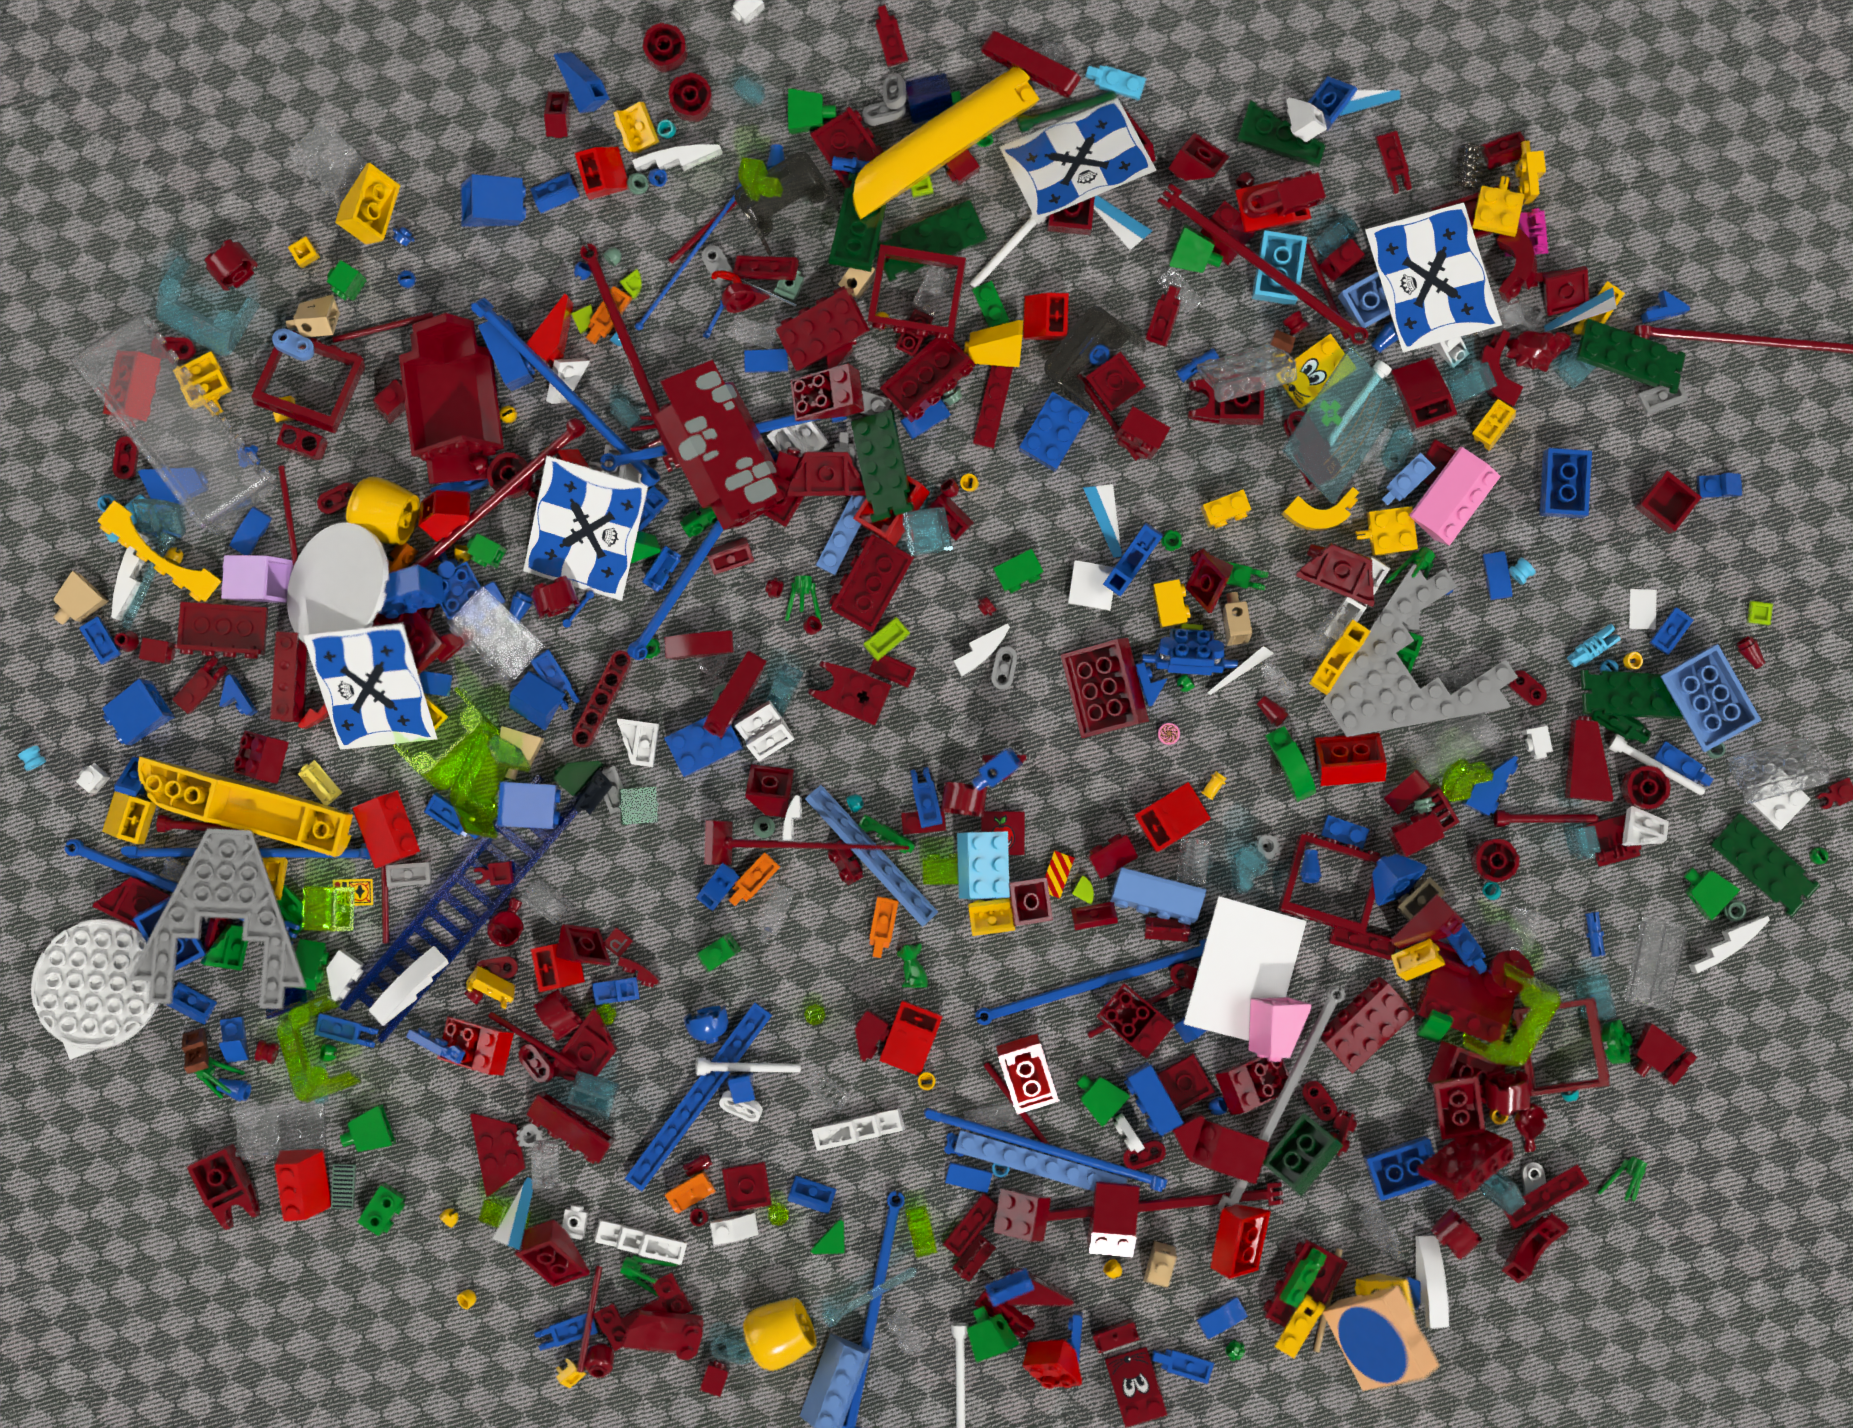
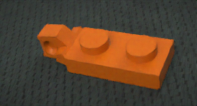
(601, 322)
(754, 879)
(883, 924)

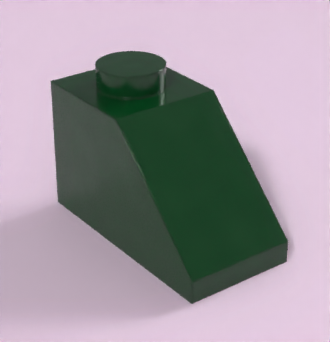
(576, 775)

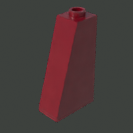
(735, 694)
(1587, 763)

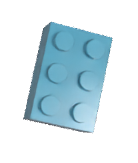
(1285, 254)
(983, 865)

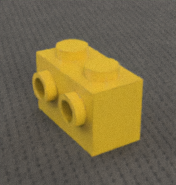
(1226, 508)
(1170, 603)

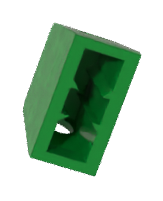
(807, 111)
(1194, 251)
(1709, 892)
(718, 952)
(1101, 1097)
(369, 1131)
(990, 1335)

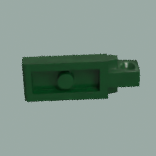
(1623, 725)

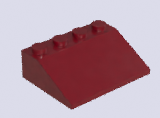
(1104, 687)
(1467, 1001)

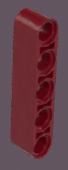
(1037, 66)
(602, 710)

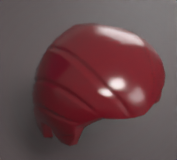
(506, 925)
(1530, 1124)

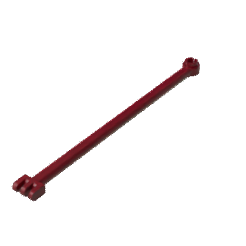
(1175, 201)
(1647, 331)
(628, 347)
(574, 429)
(1179, 1202)

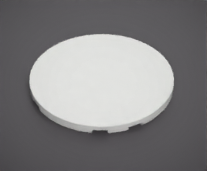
(337, 581)
(85, 985)

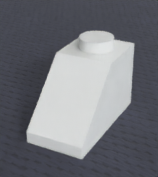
(733, 1228)

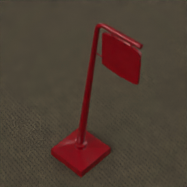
(720, 844)

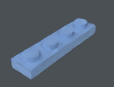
(841, 537)

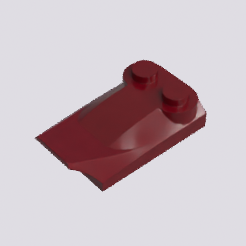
(666, 1333)

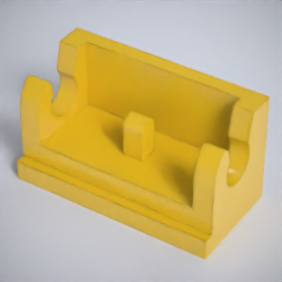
(1494, 424)
(1417, 960)
(491, 985)

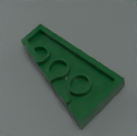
(1273, 135)

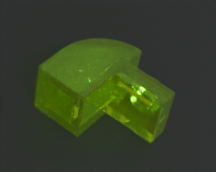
(754, 181)
(1461, 776)
(494, 1211)
(921, 1231)

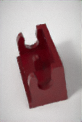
(1115, 1335)

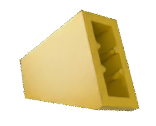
(996, 345)

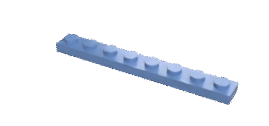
(874, 859)
(1033, 1162)

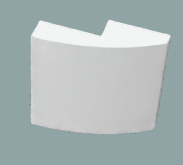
(803, 436)
(1088, 586)
(764, 730)
(794, 812)

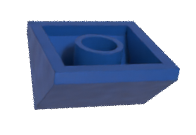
(1332, 99)
(535, 700)

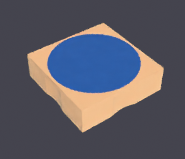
(1380, 1339)

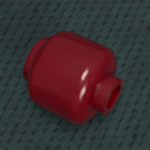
(599, 1360)

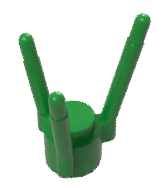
(1422, 559)
(803, 586)
(207, 1073)
(1636, 1169)
(632, 1269)

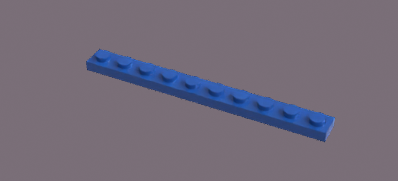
(697, 1098)

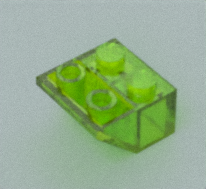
(328, 908)

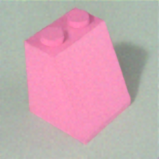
(1276, 1026)

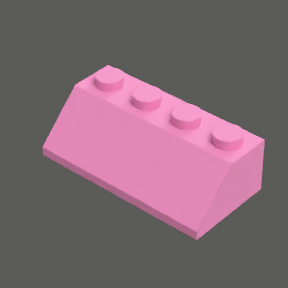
(1454, 496)

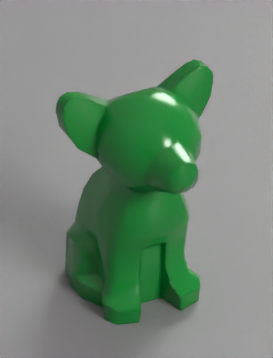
(914, 972)

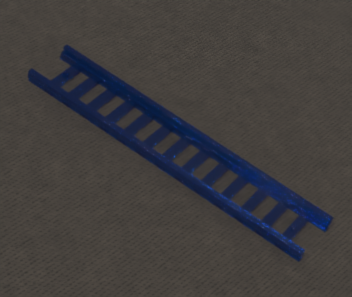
(443, 893)

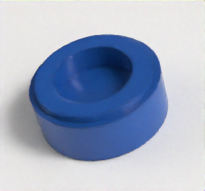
(1100, 356)

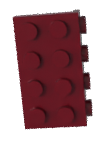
(846, 139)
(822, 328)
(927, 377)
(871, 583)
(222, 629)
(421, 636)
(1366, 1024)
(1468, 1162)
(1320, 1289)

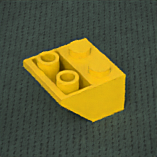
(129, 818)

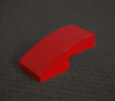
(313, 717)

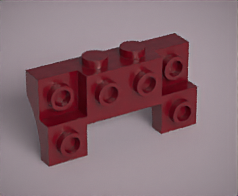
(670, 1300)

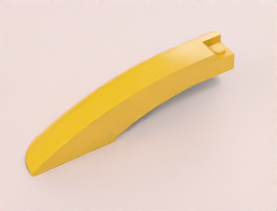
(942, 140)
(245, 806)

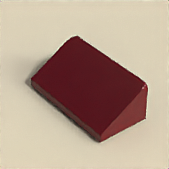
(1503, 150)
(957, 520)
(730, 556)

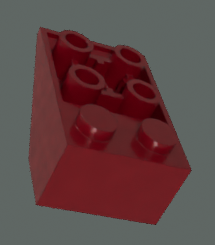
(827, 394)
(1423, 394)
(1135, 1020)
(1252, 1083)

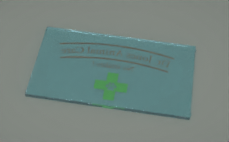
(1341, 425)

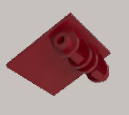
(1610, 840)

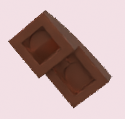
(1282, 341)
(196, 1051)

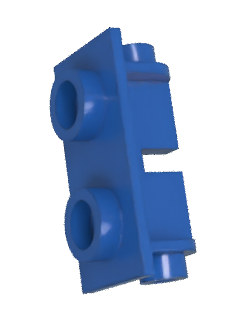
(658, 573)
(1009, 1287)

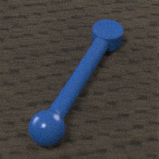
(707, 333)
(567, 622)

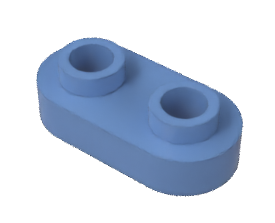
(292, 343)

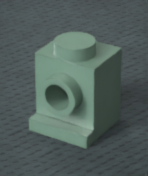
(792, 292)

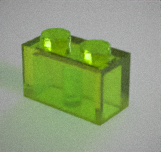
(940, 870)

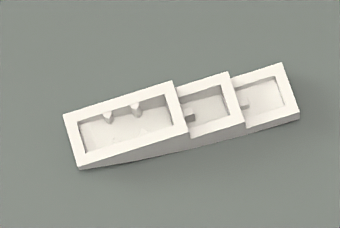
(687, 156)
(126, 582)
(1357, 608)
(1734, 940)
(407, 985)
(858, 1129)
(640, 1242)
(1433, 1281)

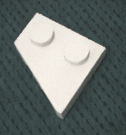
(570, 372)
(640, 741)
(1643, 828)

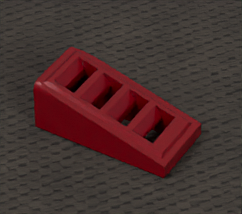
(1430, 792)

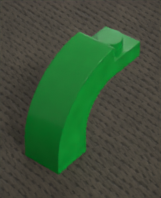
(1292, 763)

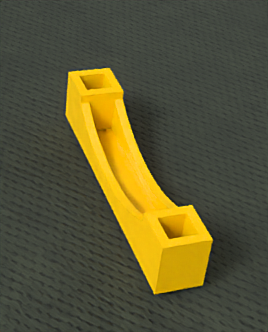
(119, 521)

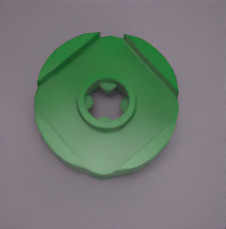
(1617, 1042)

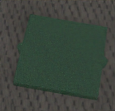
(638, 805)

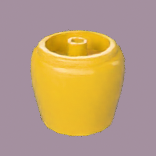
(384, 509)
(779, 1333)

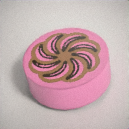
(1168, 734)

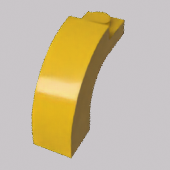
(1313, 519)
(1339, 656)

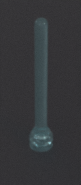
(164, 542)
(832, 1316)

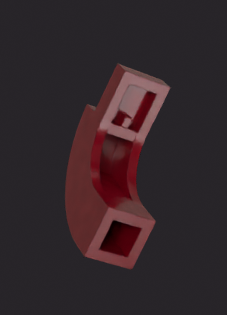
(1525, 266)
(1507, 390)
(1532, 1245)

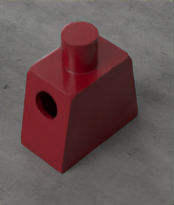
(1342, 259)
(391, 401)
(1655, 1050)

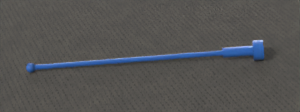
(639, 325)

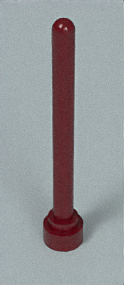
(1503, 818)
(166, 824)

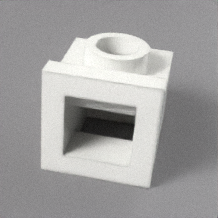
(747, 9)
(1538, 741)
(92, 778)
(581, 1216)

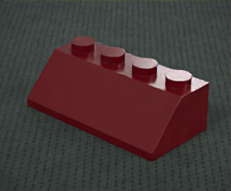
(570, 1127)

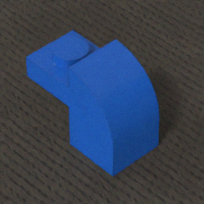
(718, 887)

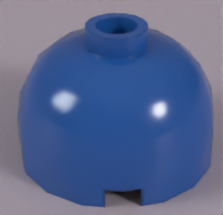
(707, 1024)

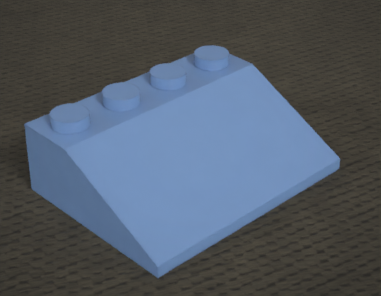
(1710, 697)

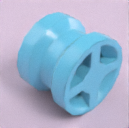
(1522, 571)
(31, 758)

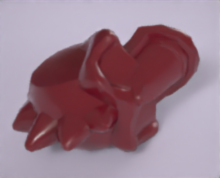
(1537, 349)

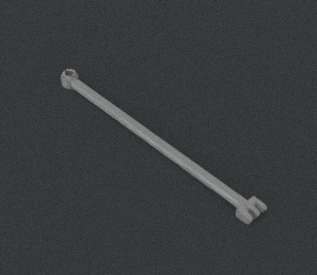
(1290, 1085)

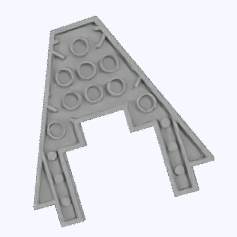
(1378, 689)
(222, 882)

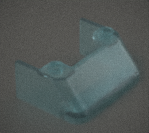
(217, 335)

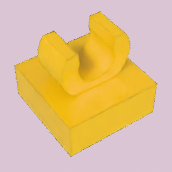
(569, 1375)

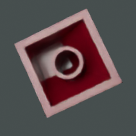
(1198, 159)
(1230, 221)
(770, 789)

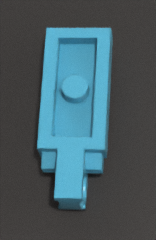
(1117, 81)

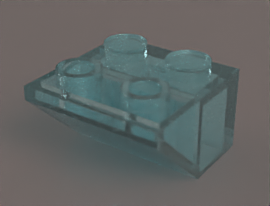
(927, 531)
(1246, 866)
(592, 1095)

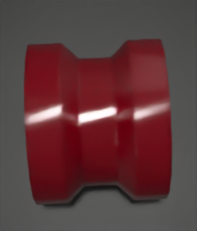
(1296, 323)
(266, 1052)

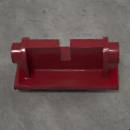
(848, 871)
(1166, 929)
(1345, 1125)
(974, 1258)

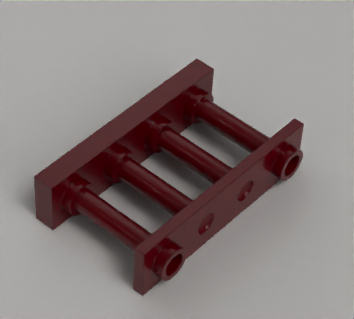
(289, 678)

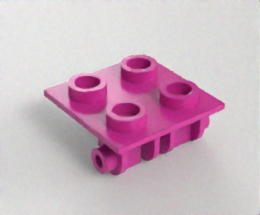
(1534, 226)

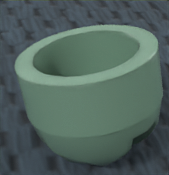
(612, 256)
(1714, 755)

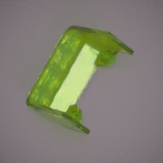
(444, 769)
(480, 781)
(1543, 1005)
(307, 1081)

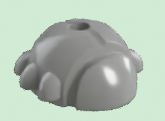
(1271, 845)
(528, 1139)

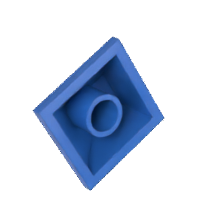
(1395, 877)

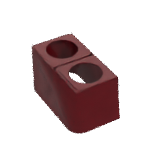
(301, 434)

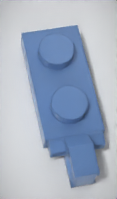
(1408, 478)

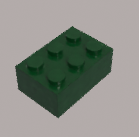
(1302, 1154)

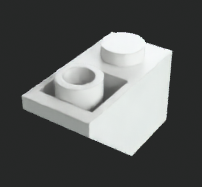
(1305, 119)
(1452, 350)
(342, 972)

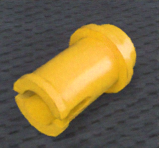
(1214, 785)

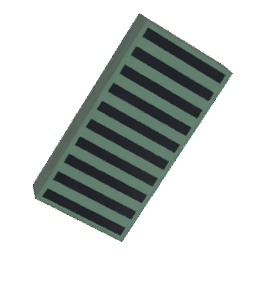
(343, 1186)

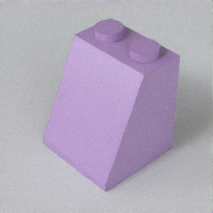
(256, 578)

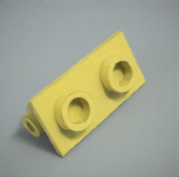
(319, 783)

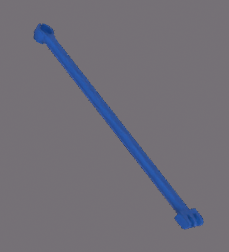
(484, 308)
(658, 451)
(637, 649)
(135, 852)
(137, 872)
(1091, 984)
(1156, 1182)
(874, 1304)

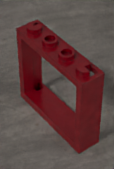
(921, 257)
(303, 414)
(1318, 916)
(1598, 1046)

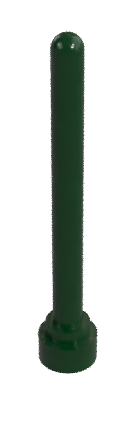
(1026, 122)

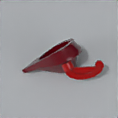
(739, 296)

